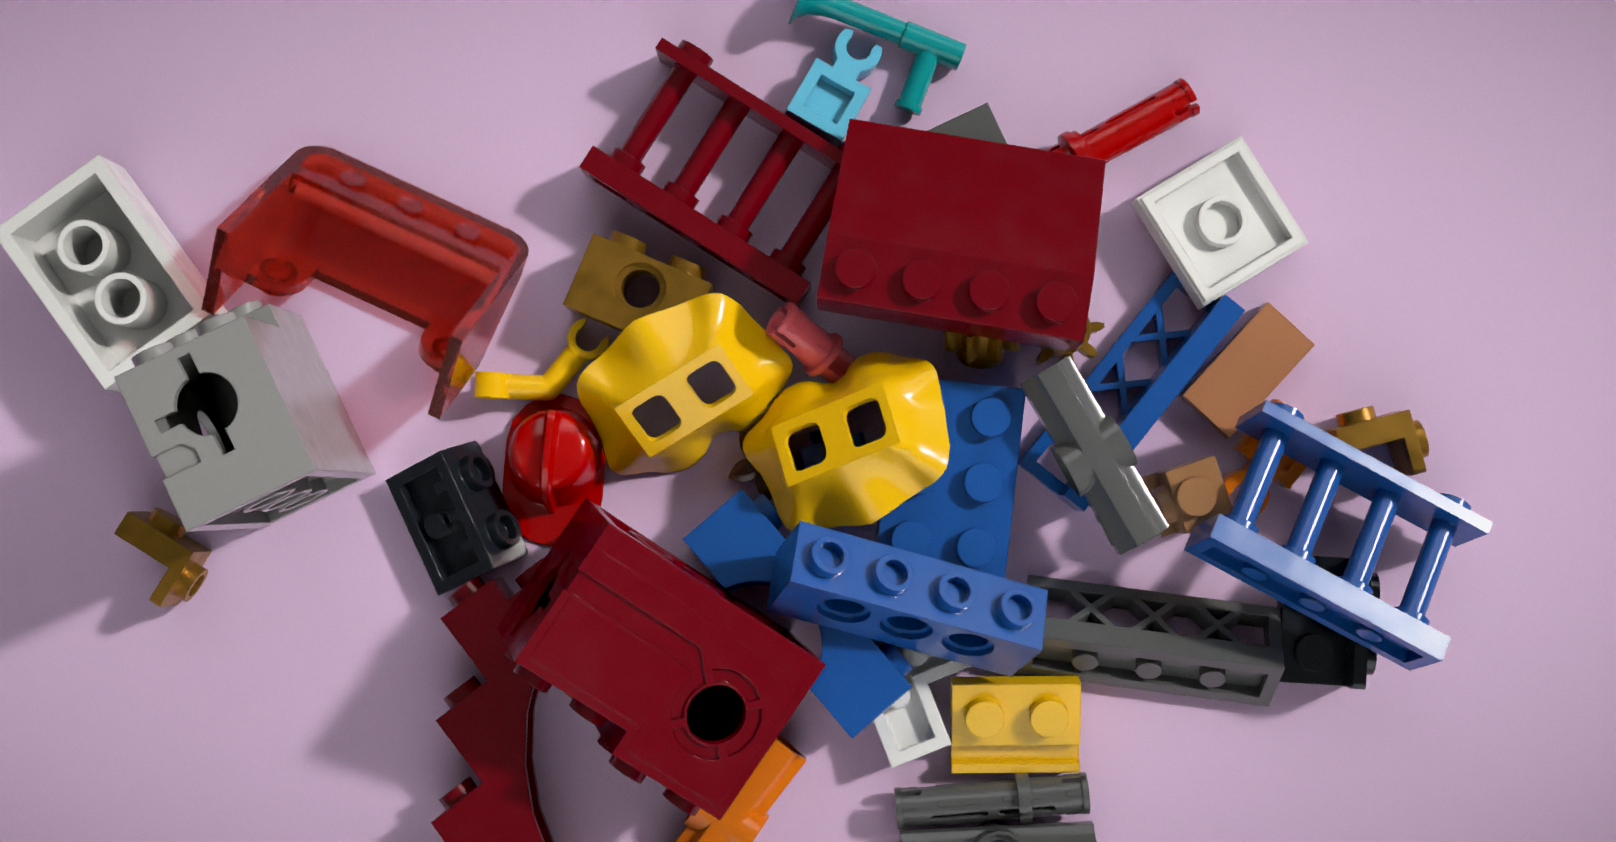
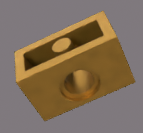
(608, 268)

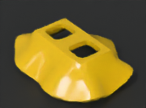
(656, 358)
(854, 482)

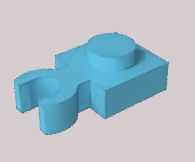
(833, 94)

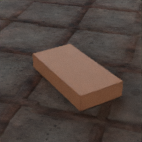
(1247, 369)

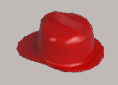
(551, 466)

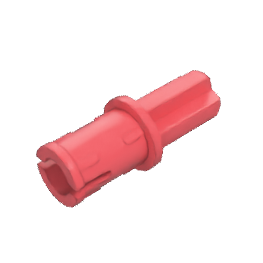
(810, 343)

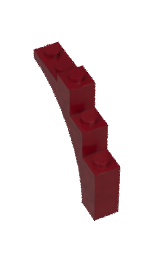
(491, 727)

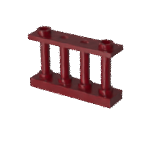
(676, 201)

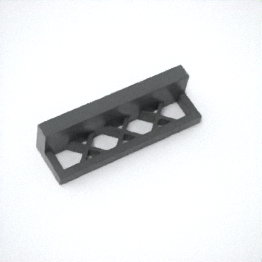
(1154, 654)

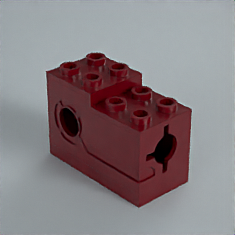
(657, 660)

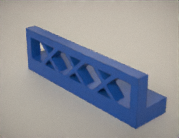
(1160, 389)

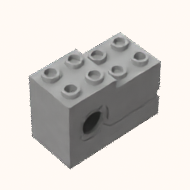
(268, 413)

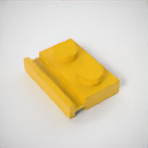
(1015, 724)

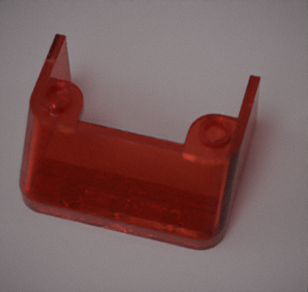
(379, 243)

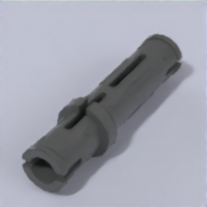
(993, 800)

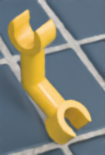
(539, 387)

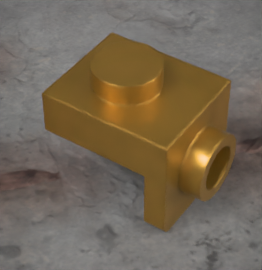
(1404, 436)
(164, 539)

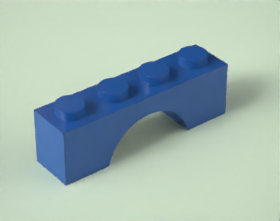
(740, 551)

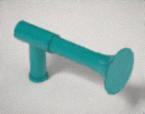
(929, 46)

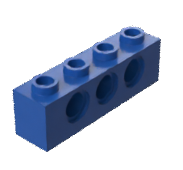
(907, 599)

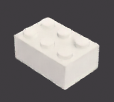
(106, 267)

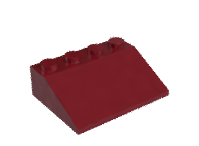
(963, 236)

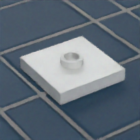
(1219, 222)

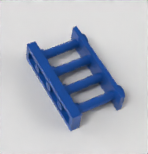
(1290, 569)

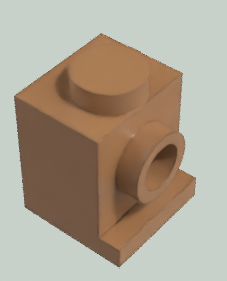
(1189, 493)

